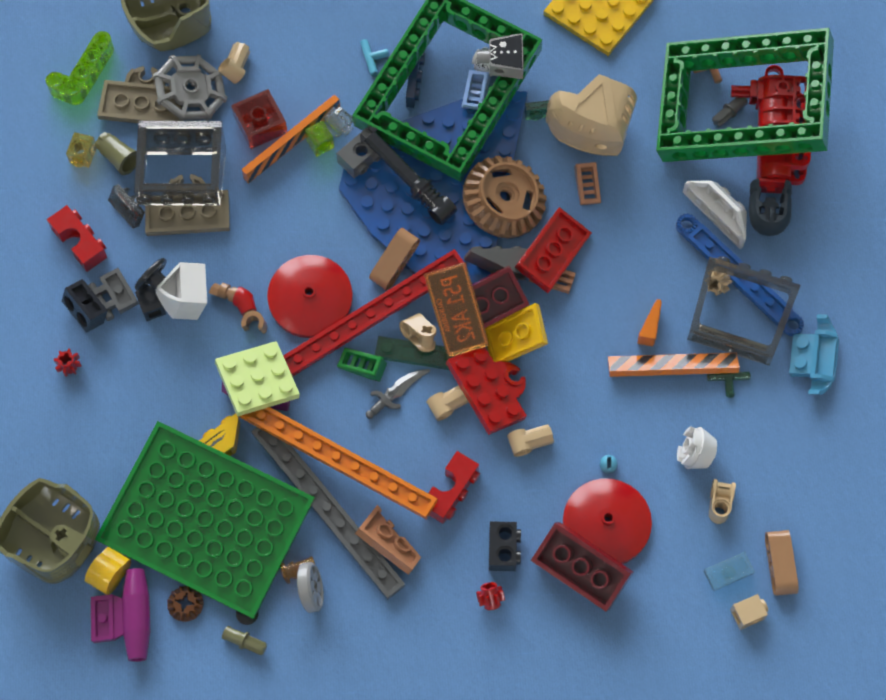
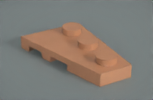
(387, 542)

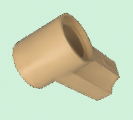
(233, 65)
(445, 403)
(524, 441)

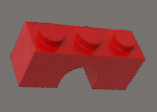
(68, 224)
(463, 473)

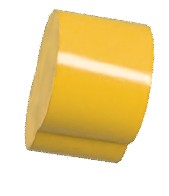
(107, 570)

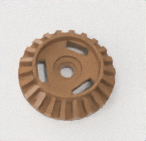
(513, 219)

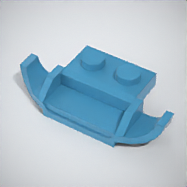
(816, 355)

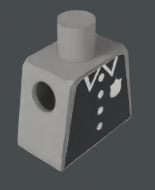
(504, 56)

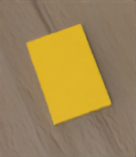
(516, 334)

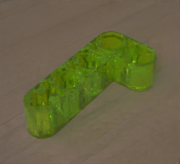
(99, 48)

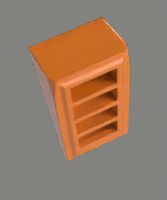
(649, 330)

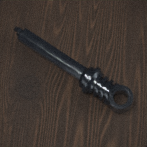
(421, 189)

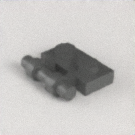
(118, 290)

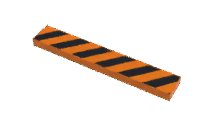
(287, 141)
(673, 364)

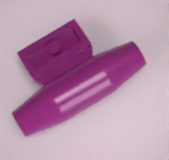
(124, 616)

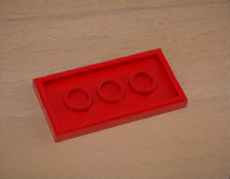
(553, 250)

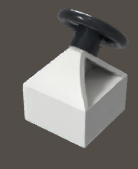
(181, 291)

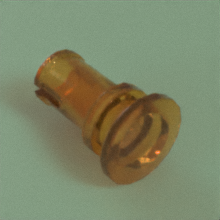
(290, 570)

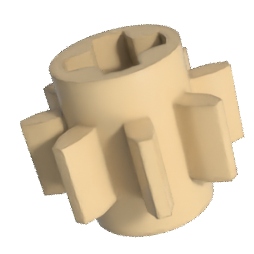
(719, 282)

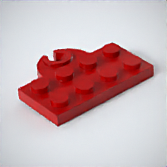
(489, 388)

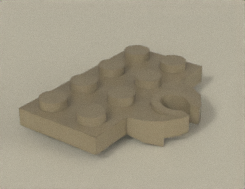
(133, 99)
(188, 219)

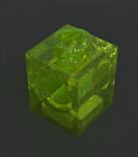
(319, 138)

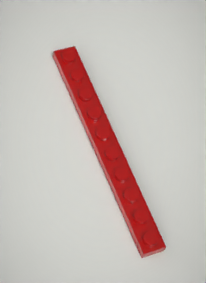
(364, 317)

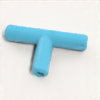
(371, 56)

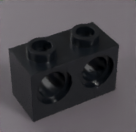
(84, 305)
(498, 546)

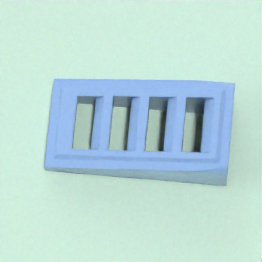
(475, 76)

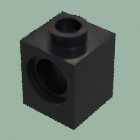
(150, 303)

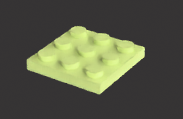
(257, 378)

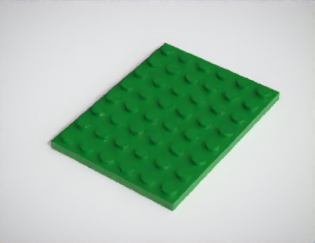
(205, 519)

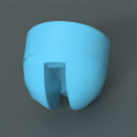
(603, 464)

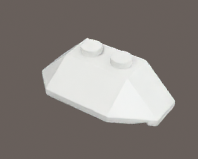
(719, 208)

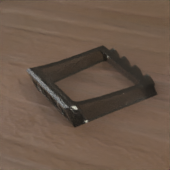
(732, 343)

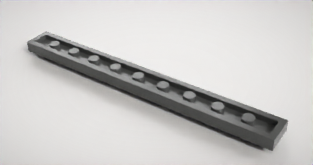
(331, 513)

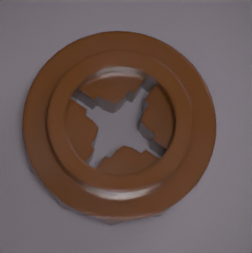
(191, 611)

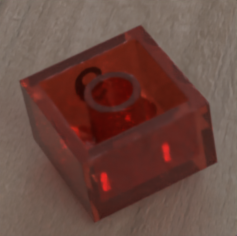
(259, 119)

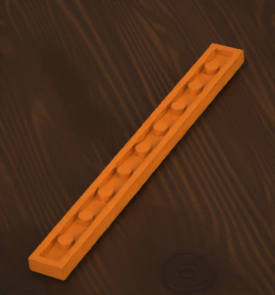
(343, 461)

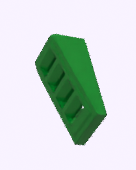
(374, 369)

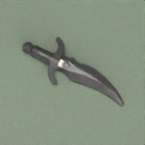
(395, 391)

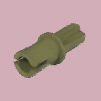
(244, 640)

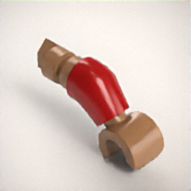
(244, 301)

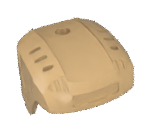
(594, 118)

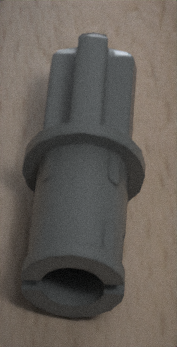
(729, 111)

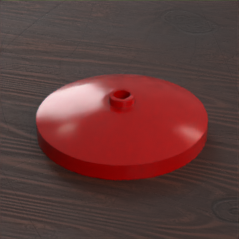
(303, 313)
(627, 509)

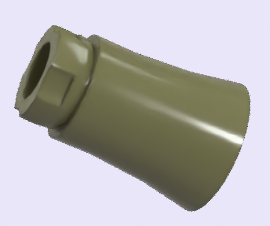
(117, 153)

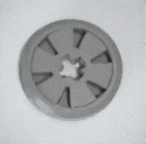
(310, 587)

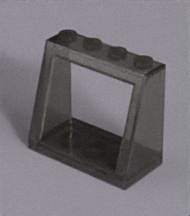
(180, 139)

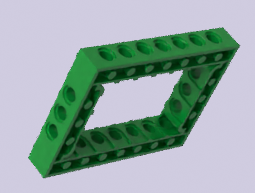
(740, 51)
(386, 86)

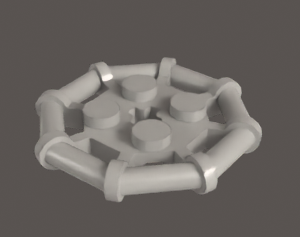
(184, 96)

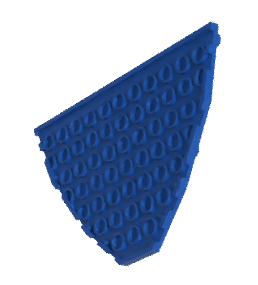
(386, 202)

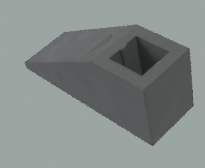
(496, 259)

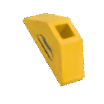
(224, 436)

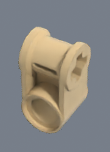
(419, 332)
(721, 497)

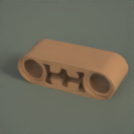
(394, 259)
(781, 562)

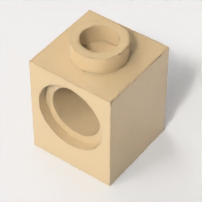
(749, 611)

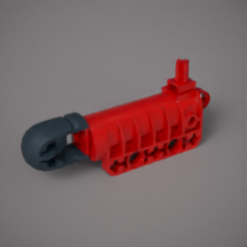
(776, 105)

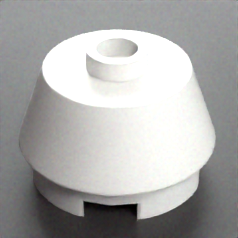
(698, 449)

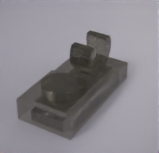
(126, 205)

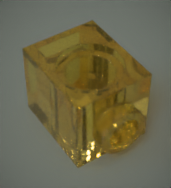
(78, 143)

